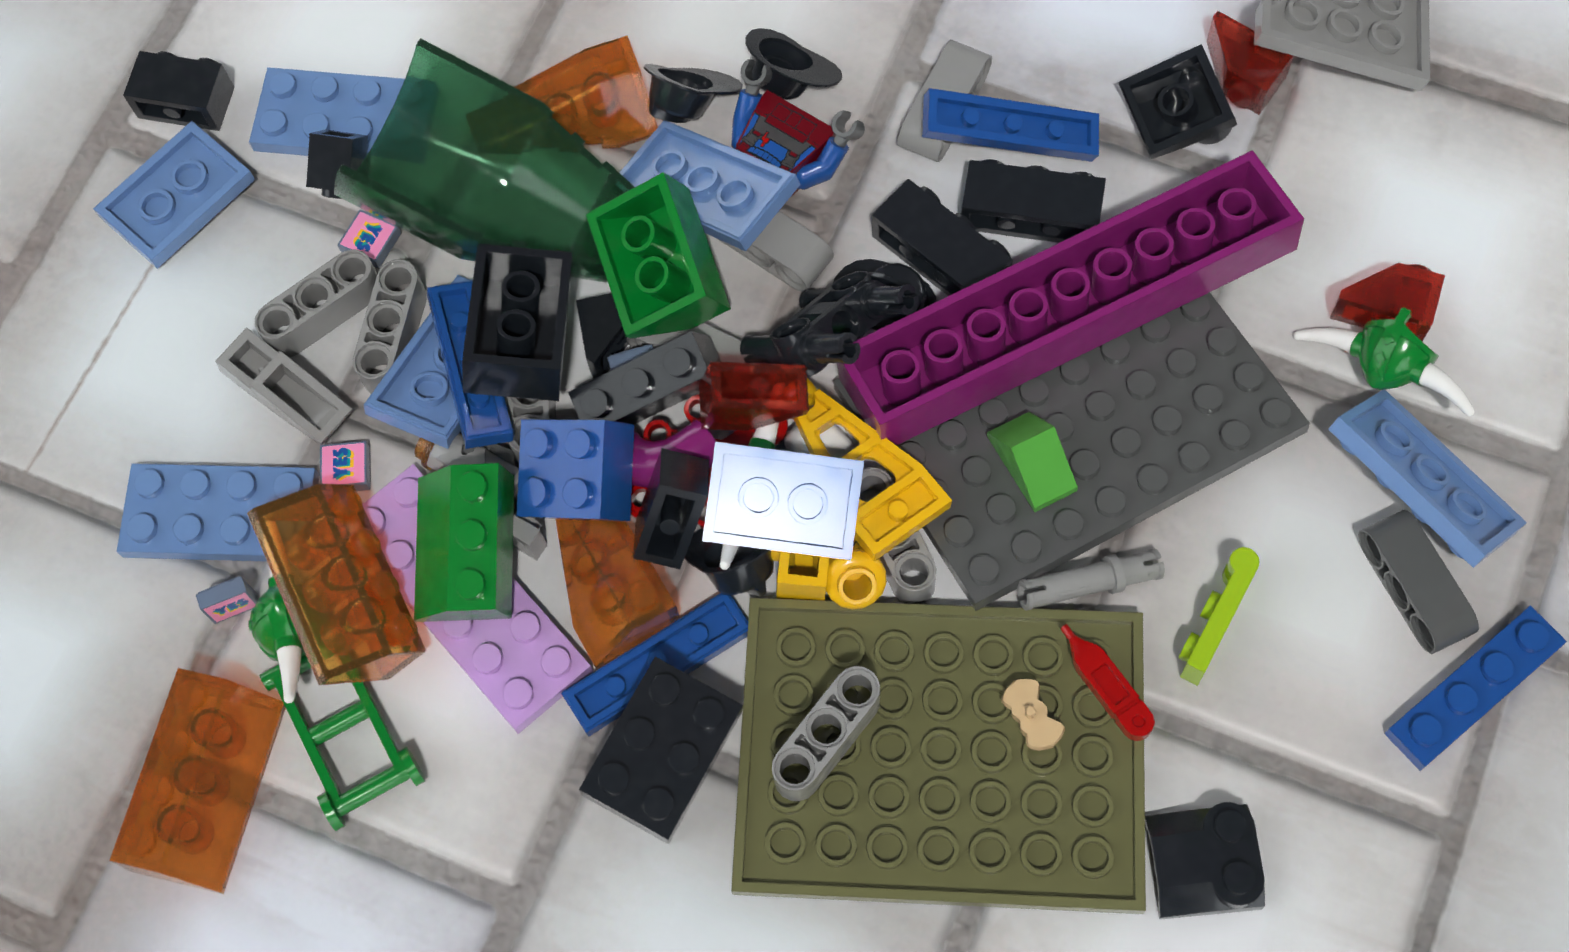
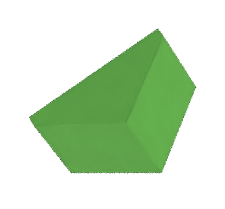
(1034, 459)

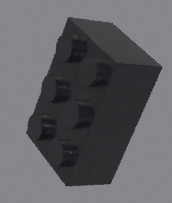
(517, 322)
(661, 750)

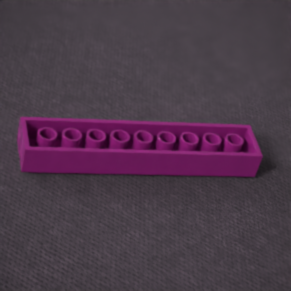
(1070, 298)

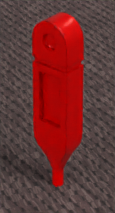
(1110, 687)

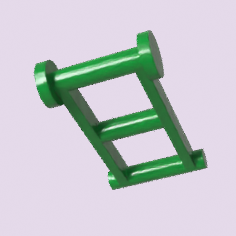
(332, 801)

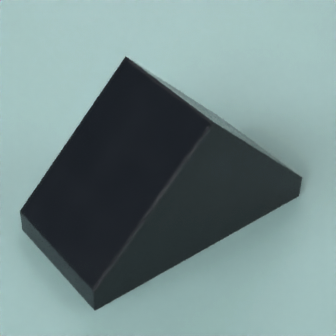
(600, 332)

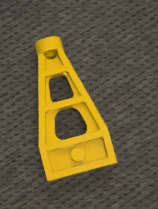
(900, 508)

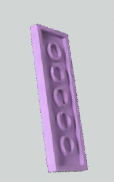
(513, 661)

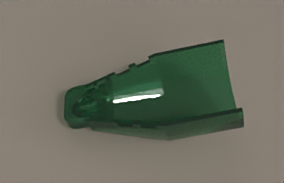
(481, 166)

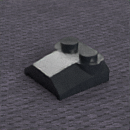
(1178, 103)
(1206, 861)

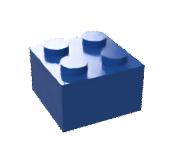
(575, 469)

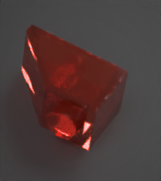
(1244, 70)
(1389, 291)
(751, 395)

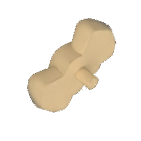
(1031, 713)

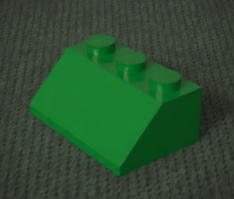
(657, 259)
(464, 544)

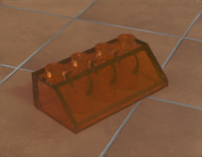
(337, 584)
(199, 782)

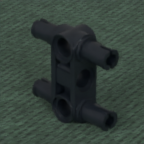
(830, 323)

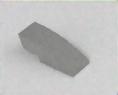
(283, 386)

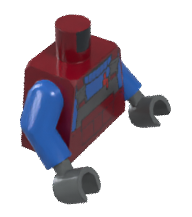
(787, 135)

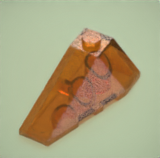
(597, 95)
(610, 594)

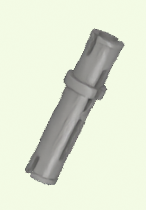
(1109, 574)

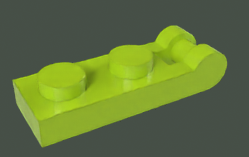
(1219, 612)

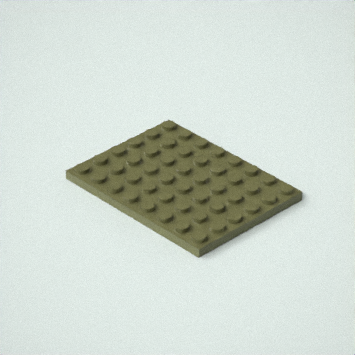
(940, 783)

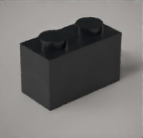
(179, 90)
(671, 508)

